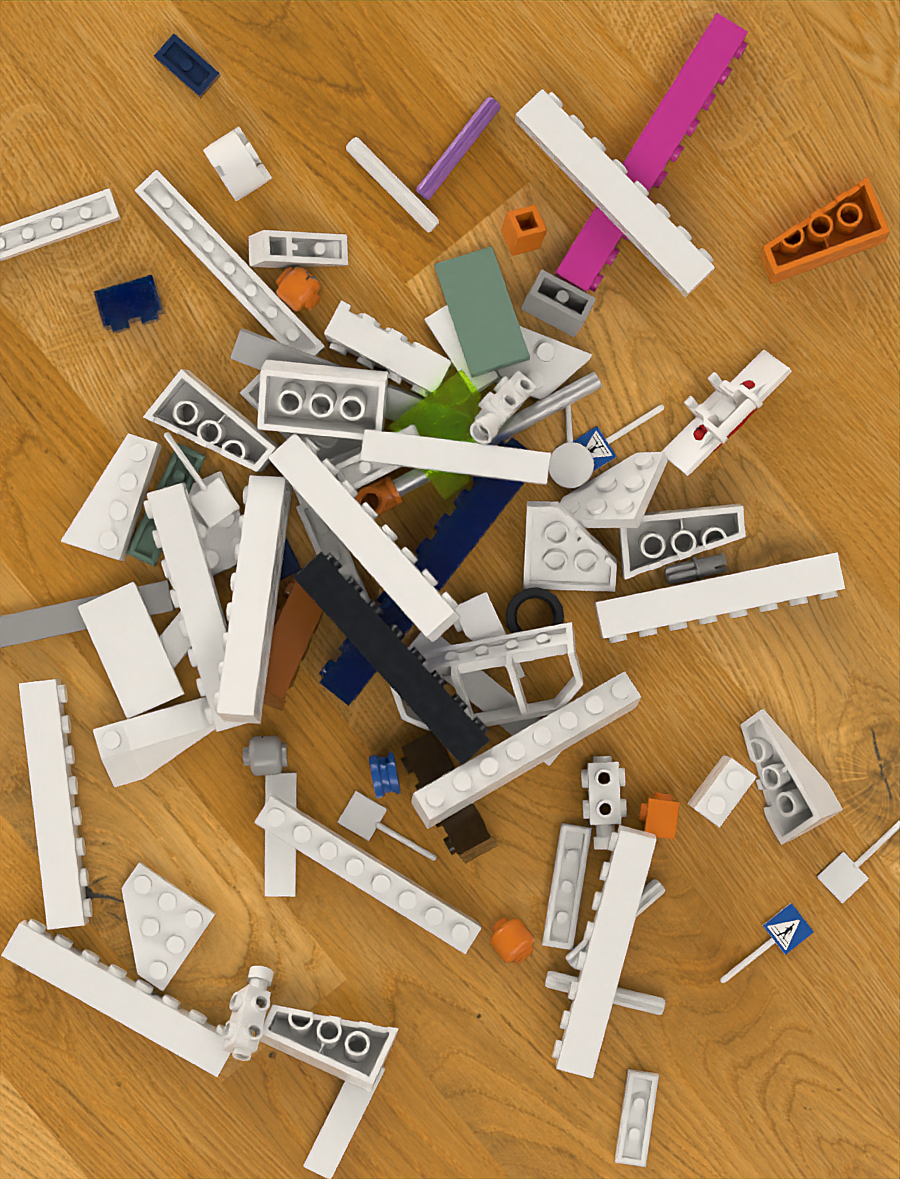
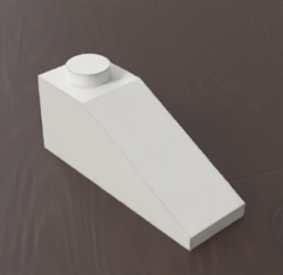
(297, 249)
(480, 621)

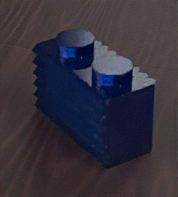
(129, 304)

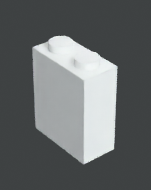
(721, 790)

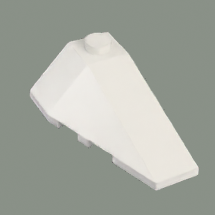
(147, 742)
(791, 785)

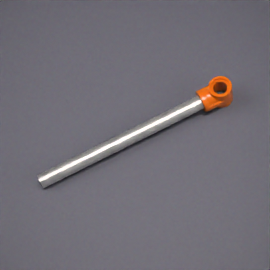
(390, 491)

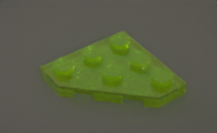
(445, 415)

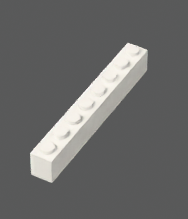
(614, 192)
(364, 537)
(193, 588)
(719, 596)
(253, 600)
(525, 750)
(54, 803)
(368, 873)
(605, 952)
(118, 995)

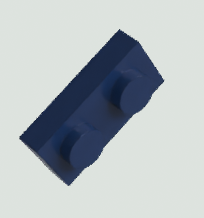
(187, 65)

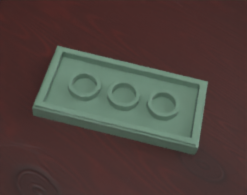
(481, 312)

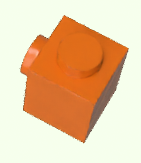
(523, 230)
(660, 815)

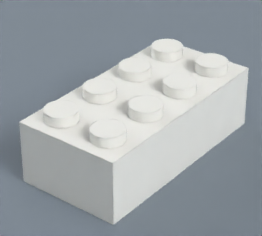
(321, 399)

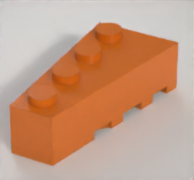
(829, 234)

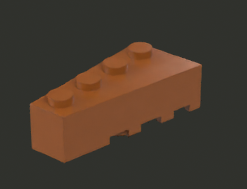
(290, 642)

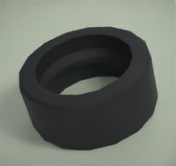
(531, 593)

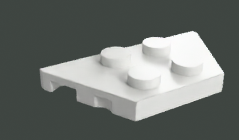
(549, 363)

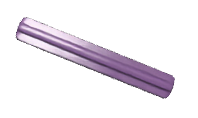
(458, 148)

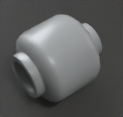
(265, 755)

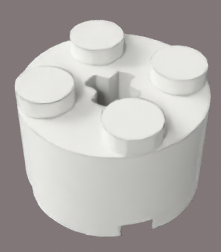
(237, 164)

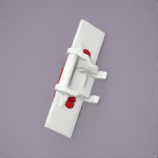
(724, 411)

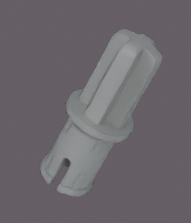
(696, 568)

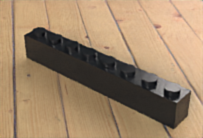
(391, 657)

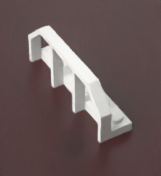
(496, 653)

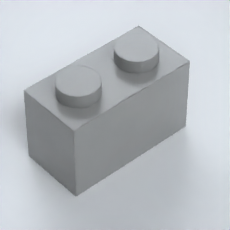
(558, 303)

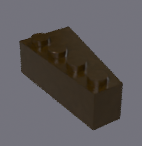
(464, 828)

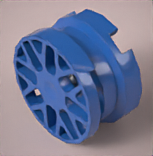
(384, 774)

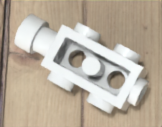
(501, 406)
(603, 793)
(247, 1014)

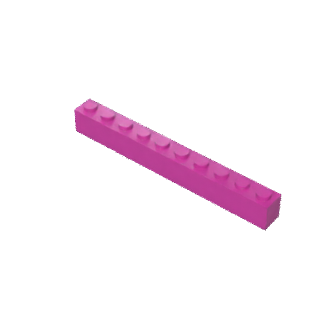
(658, 145)

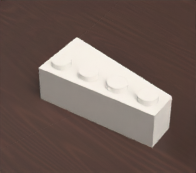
(386, 350)
(210, 421)
(115, 503)
(678, 535)
(330, 1043)

